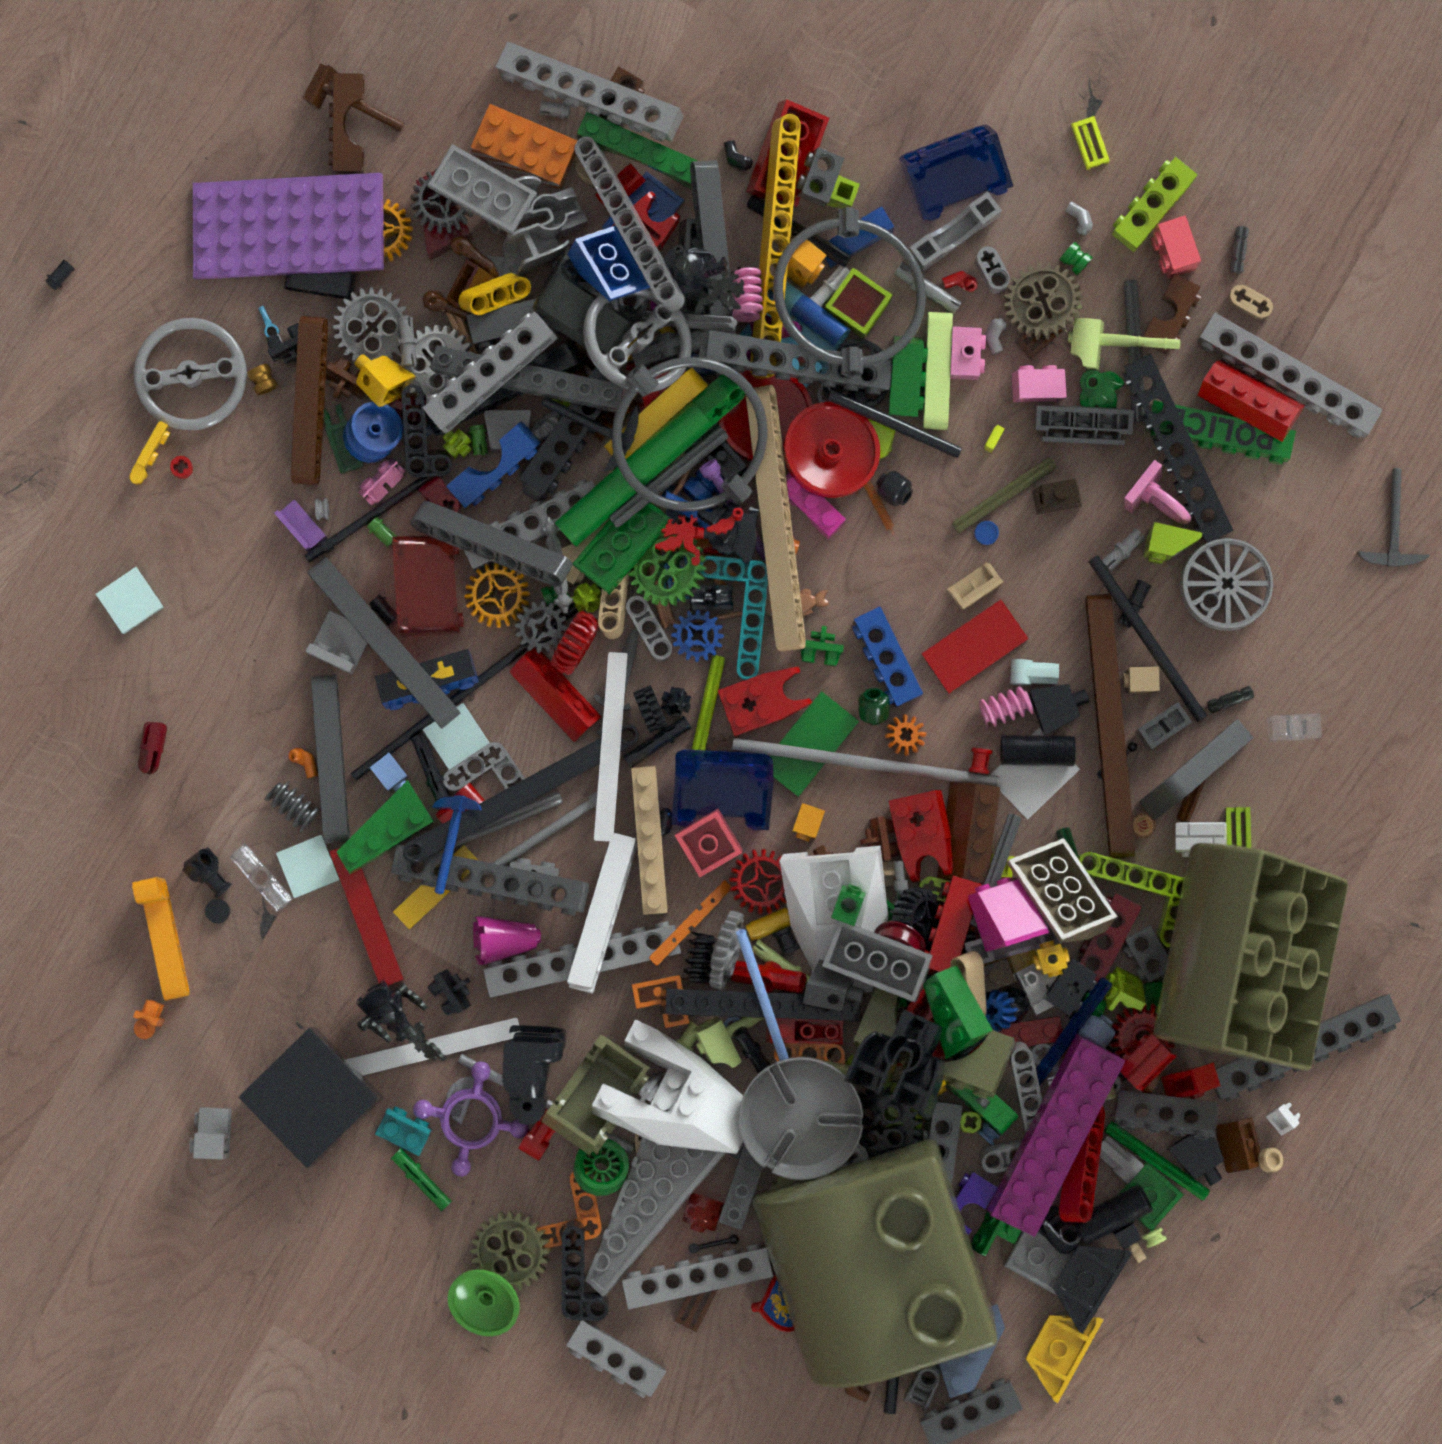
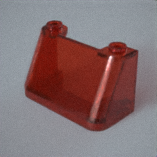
(425, 586)

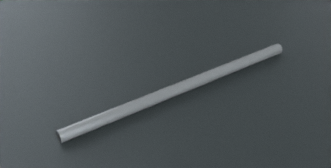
(863, 762)

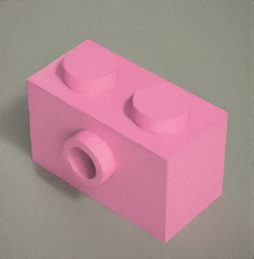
(966, 353)
(1039, 384)

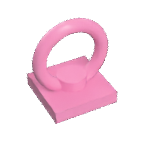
(1149, 491)

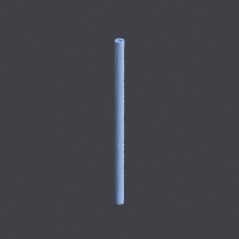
(762, 994)

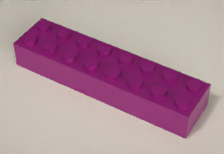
(1055, 1135)

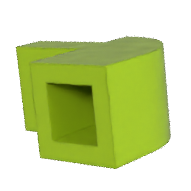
(843, 192)

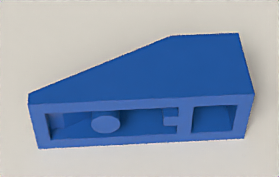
(864, 239)

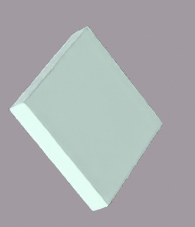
(129, 600)
(457, 739)
(308, 866)

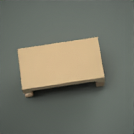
(975, 586)

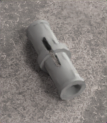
(407, 342)
(1123, 549)

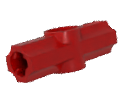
(773, 977)

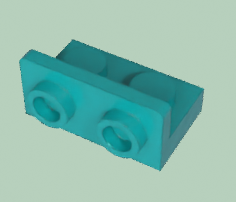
(403, 1130)

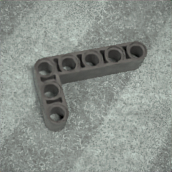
(1196, 770)

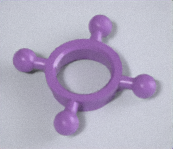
(423, 1109)

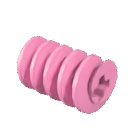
(751, 299)
(1005, 706)

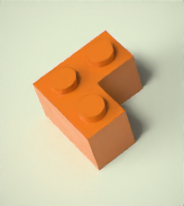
(649, 994)

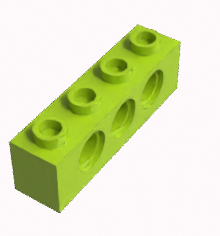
(1134, 236)

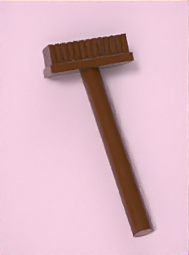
(319, 89)

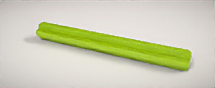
(708, 703)

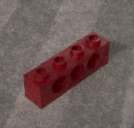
(1127, 913)

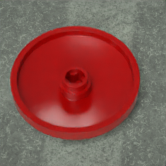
(791, 400)
(831, 450)

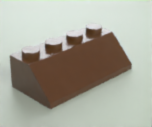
(972, 822)

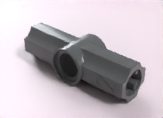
(665, 348)

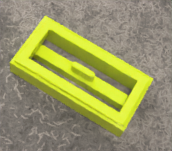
(1096, 162)

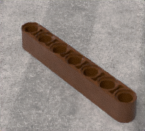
(309, 400)

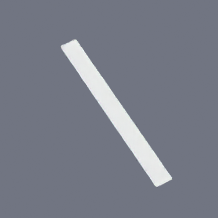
(610, 746)
(447, 1043)

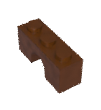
(1181, 296)

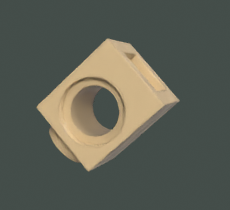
(1141, 680)

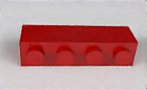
(952, 925)

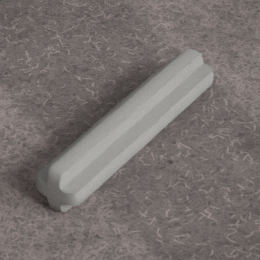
(651, 1087)

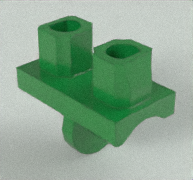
(832, 651)

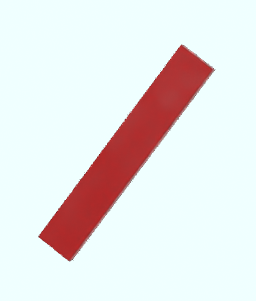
(369, 922)

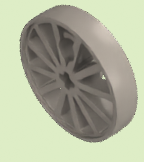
(1216, 583)

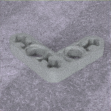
(497, 766)

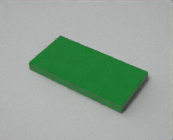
(618, 549)
(819, 728)

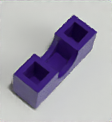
(974, 1190)

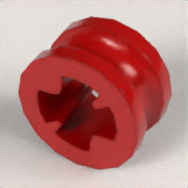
(176, 462)

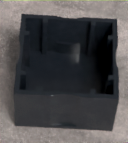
(310, 1097)

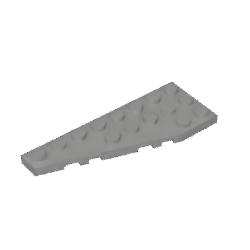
(654, 1191)

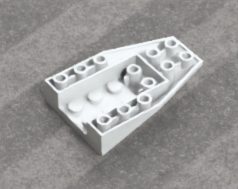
(813, 890)

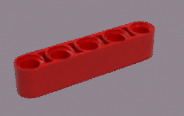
(1081, 1180)

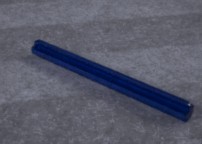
(1072, 1029)

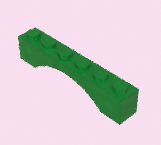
(637, 148)

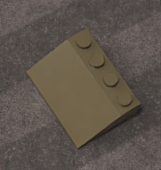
(1063, 892)

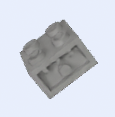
(338, 643)

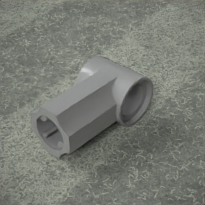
(1122, 1162)

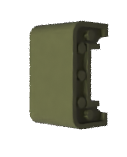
(572, 1109)

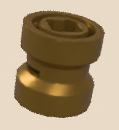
(262, 379)

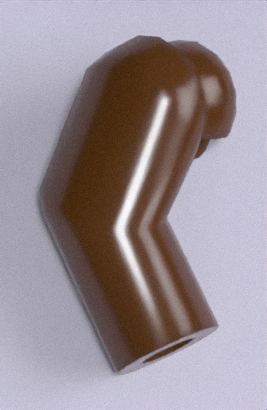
(858, 1393)

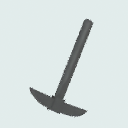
(1393, 557)

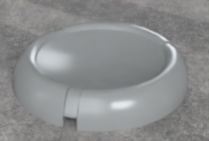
(800, 1118)

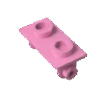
(386, 474)

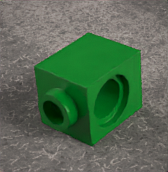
(846, 914)

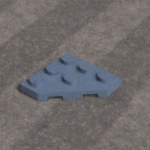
(965, 1371)

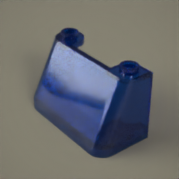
(956, 170)
(723, 780)

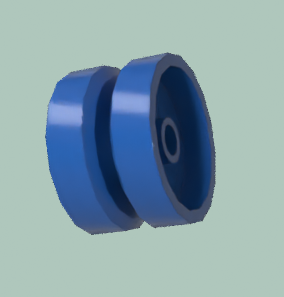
(372, 432)

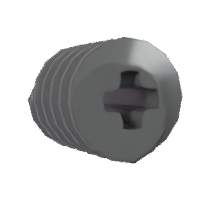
(292, 805)

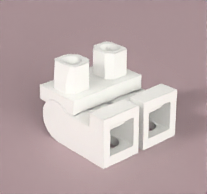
(1034, 986)

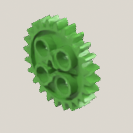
(684, 578)

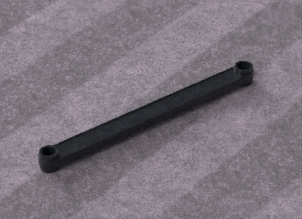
(515, 797)

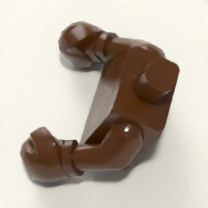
(473, 273)

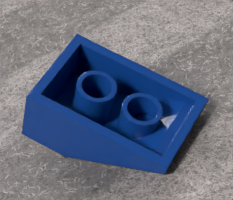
(607, 264)

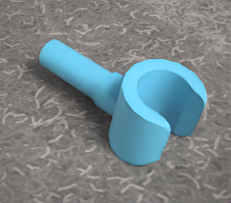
(267, 321)

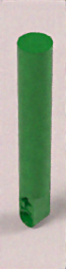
(651, 458)

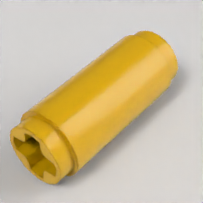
(768, 924)

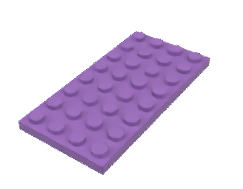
(288, 226)

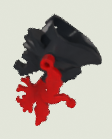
(728, 533)

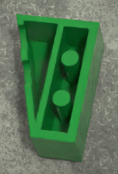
(907, 379)
(956, 1011)

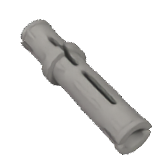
(932, 291)

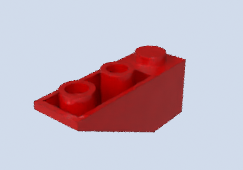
(808, 1031)

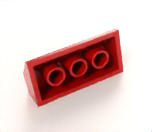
(811, 134)
(1250, 400)

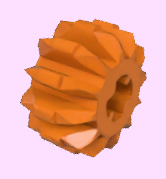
(913, 737)

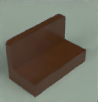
(1239, 1145)

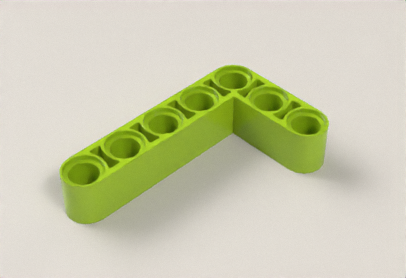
(1145, 884)

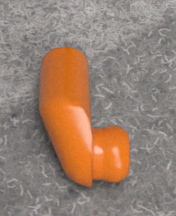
(305, 759)

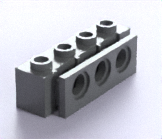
(1083, 419)

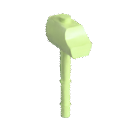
(1089, 337)
(716, 1039)

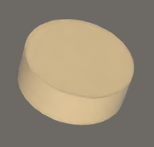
(1270, 1160)

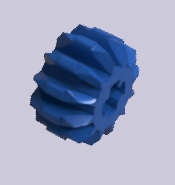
(1002, 1019)

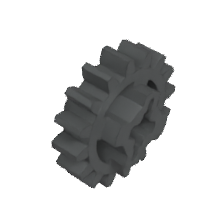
(549, 630)

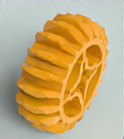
(391, 230)
(486, 599)

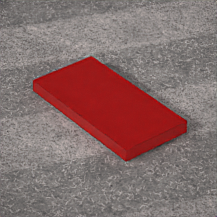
(974, 646)

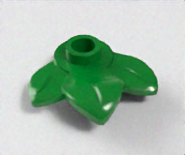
(1102, 392)

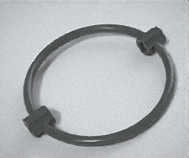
(848, 226)
(644, 383)

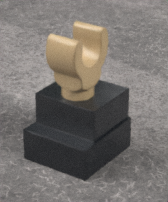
(1128, 1237)

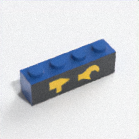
(447, 671)

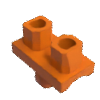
(148, 1019)

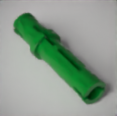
(418, 1176)

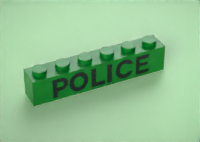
(1228, 433)

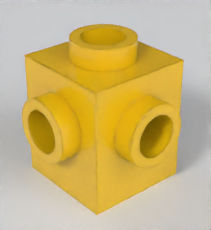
(1041, 959)

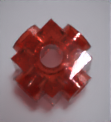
(702, 1212)

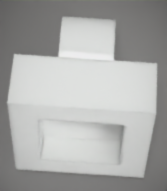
(1283, 1119)

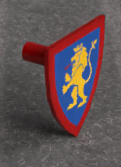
(773, 1308)

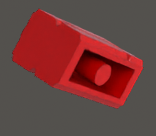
(1146, 1061)

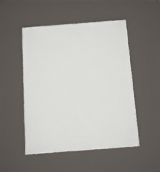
(1032, 785)

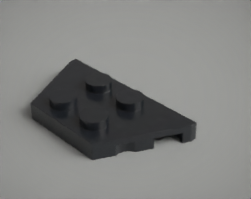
(1088, 1280)

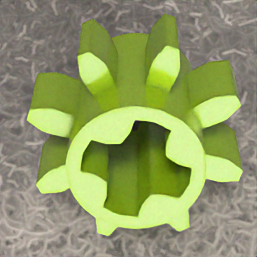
(456, 443)
(587, 597)

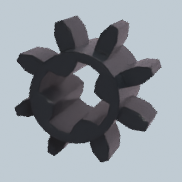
(676, 702)

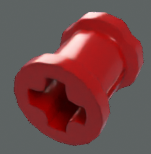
(980, 760)

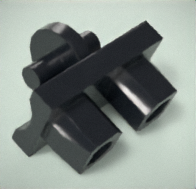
(285, 350)
(712, 598)
(454, 990)

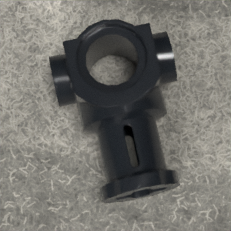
(204, 868)

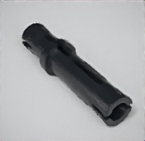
(653, 744)
(429, 766)

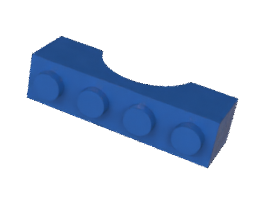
(515, 446)

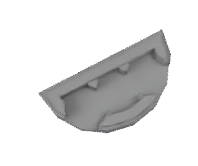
(459, 1110)

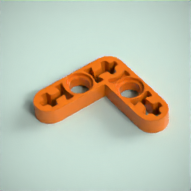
(582, 1216)

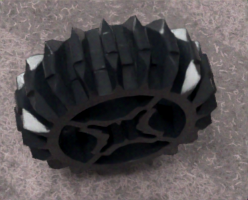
(918, 910)

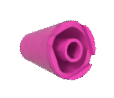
(502, 938)

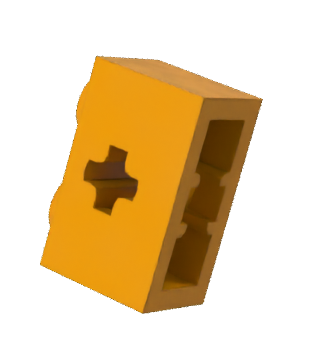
(805, 264)

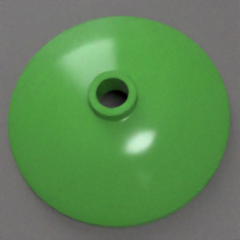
(478, 1310)

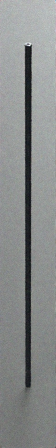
(462, 694)

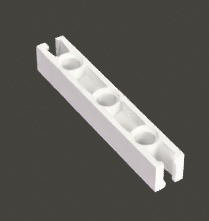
(602, 913)

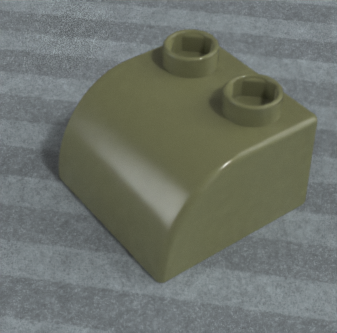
(1250, 955)
(876, 1268)

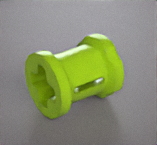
(976, 1123)

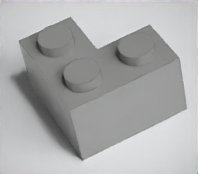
(213, 1133)

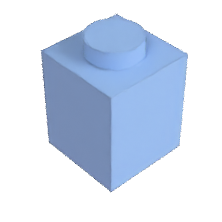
(389, 772)

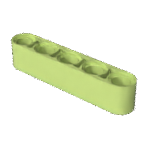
(938, 371)

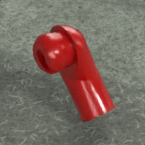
(960, 279)

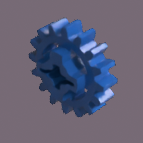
(689, 643)

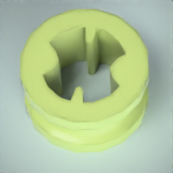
(1154, 1237)

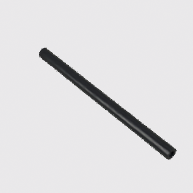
(1147, 638)

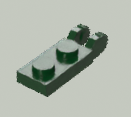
(345, 461)

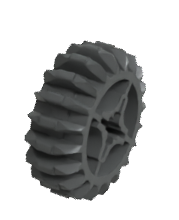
(433, 204)

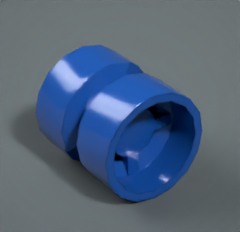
(700, 487)

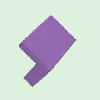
(301, 525)

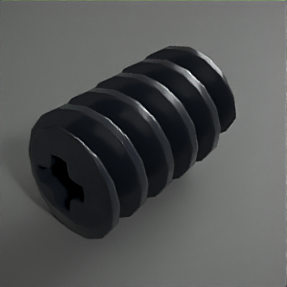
(701, 958)

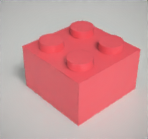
(1176, 247)
(708, 842)

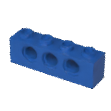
(877, 621)

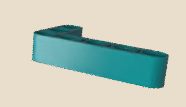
(748, 607)

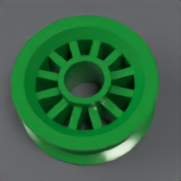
(602, 1188)

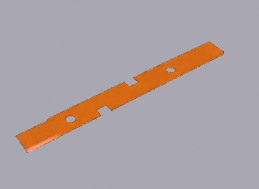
(693, 919)

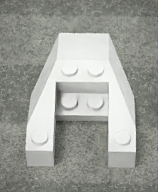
(691, 1105)

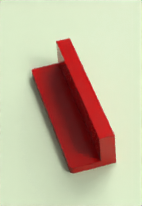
(555, 694)

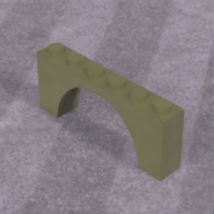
(978, 1071)

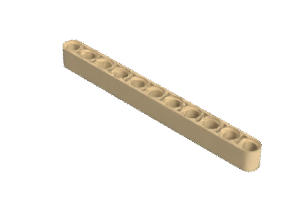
(777, 528)

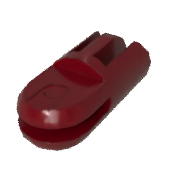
(151, 746)

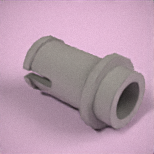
(555, 109)

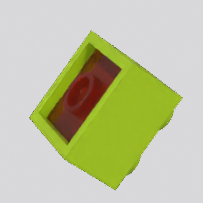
(858, 303)

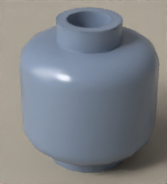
(1098, 1030)

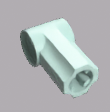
(1027, 672)

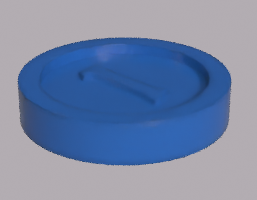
(986, 533)

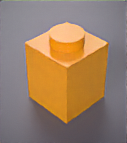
(808, 822)

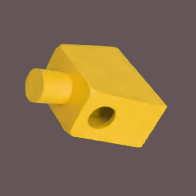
(381, 378)

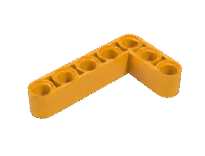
(164, 938)

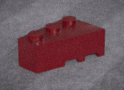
(440, 243)

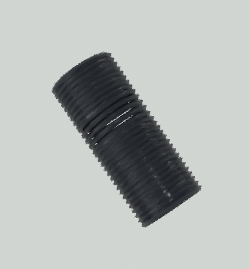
(1038, 750)
(1114, 1213)

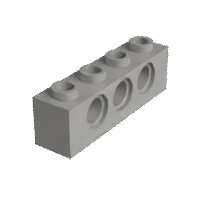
(652, 1371)

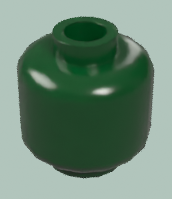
(874, 706)

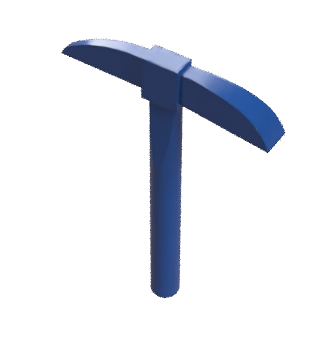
(458, 805)

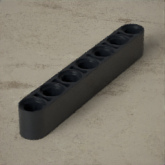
(563, 358)

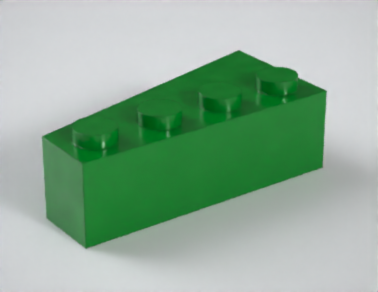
(390, 825)

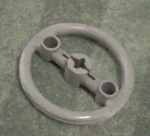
(606, 363)
(178, 375)

